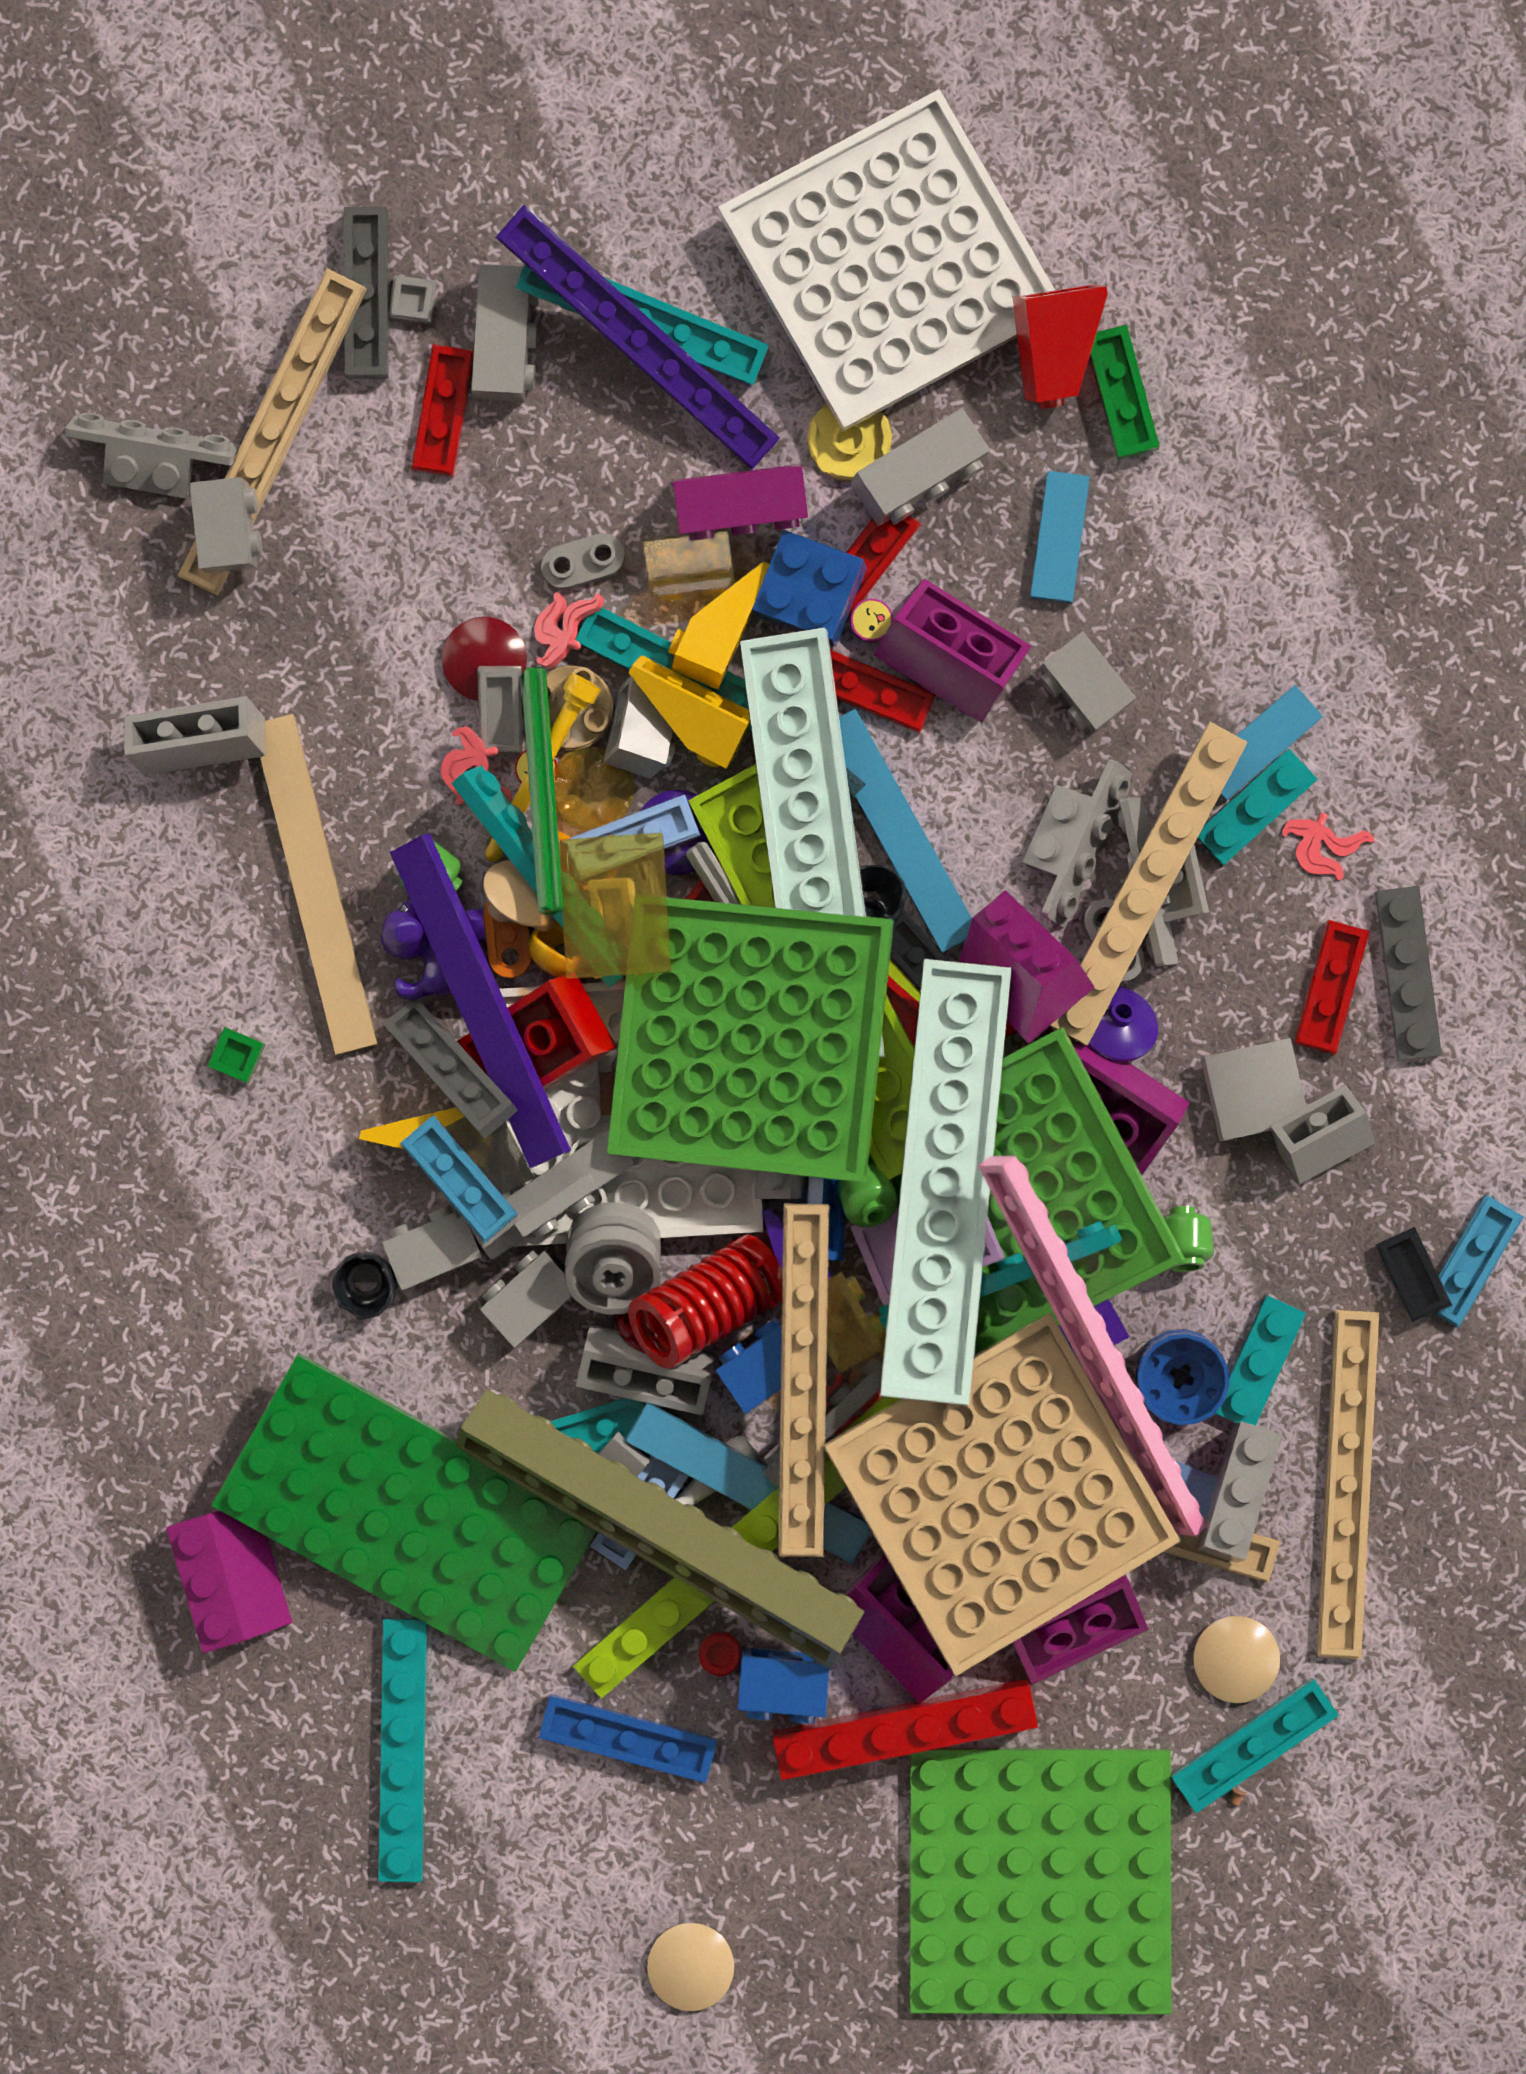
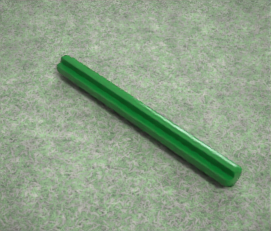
(542, 791)

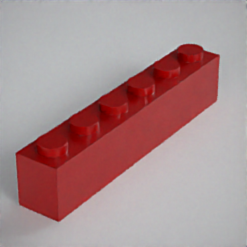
(904, 1729)

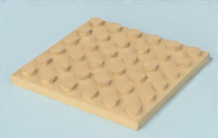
(1004, 1501)

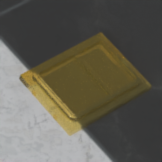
(614, 905)

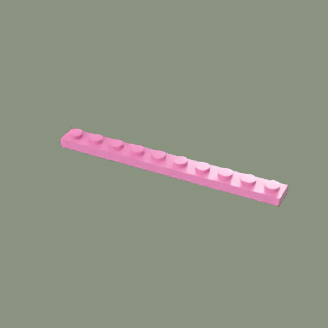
(1089, 1339)

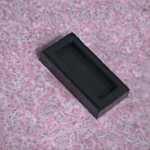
(1414, 1275)

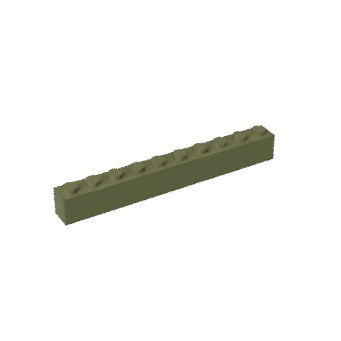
(659, 1528)

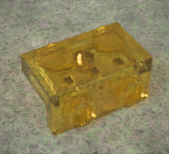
(686, 566)
(850, 1331)

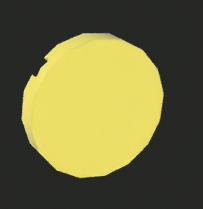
(850, 450)

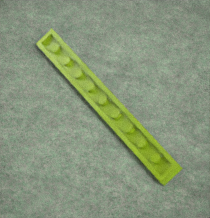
(679, 1603)

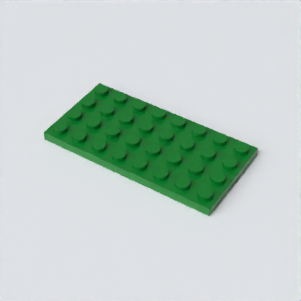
(403, 1513)

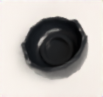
(890, 889)
(364, 1268)

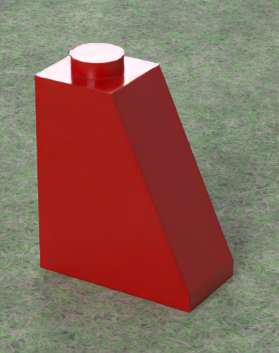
(1056, 340)

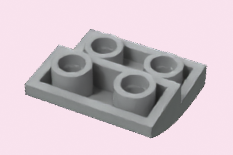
(1253, 1088)

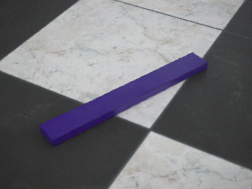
(637, 337)
(479, 998)

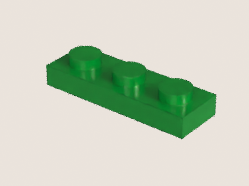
(1122, 393)

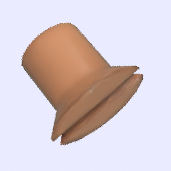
(1237, 1796)

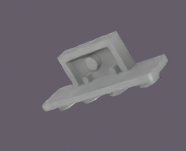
(150, 457)
(1072, 836)
(1184, 898)
(556, 1190)

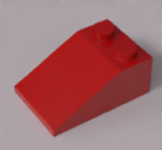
(557, 1029)

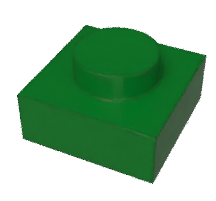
(236, 1055)

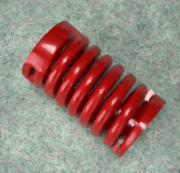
(707, 1301)

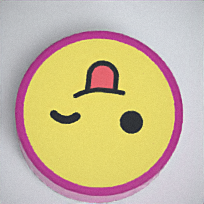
(870, 620)

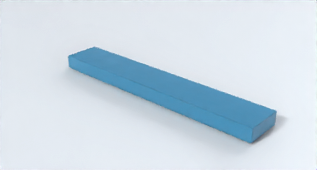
(903, 837)
(732, 1473)

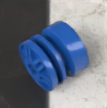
(1189, 1401)

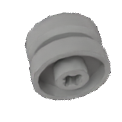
(612, 1257)

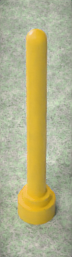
(577, 696)

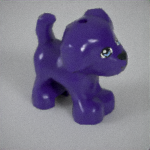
(406, 939)

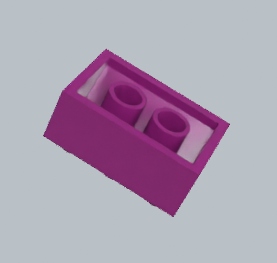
(740, 501)
(952, 650)
(1043, 972)
(1137, 1104)
(227, 1579)
(896, 1631)
(1082, 1631)

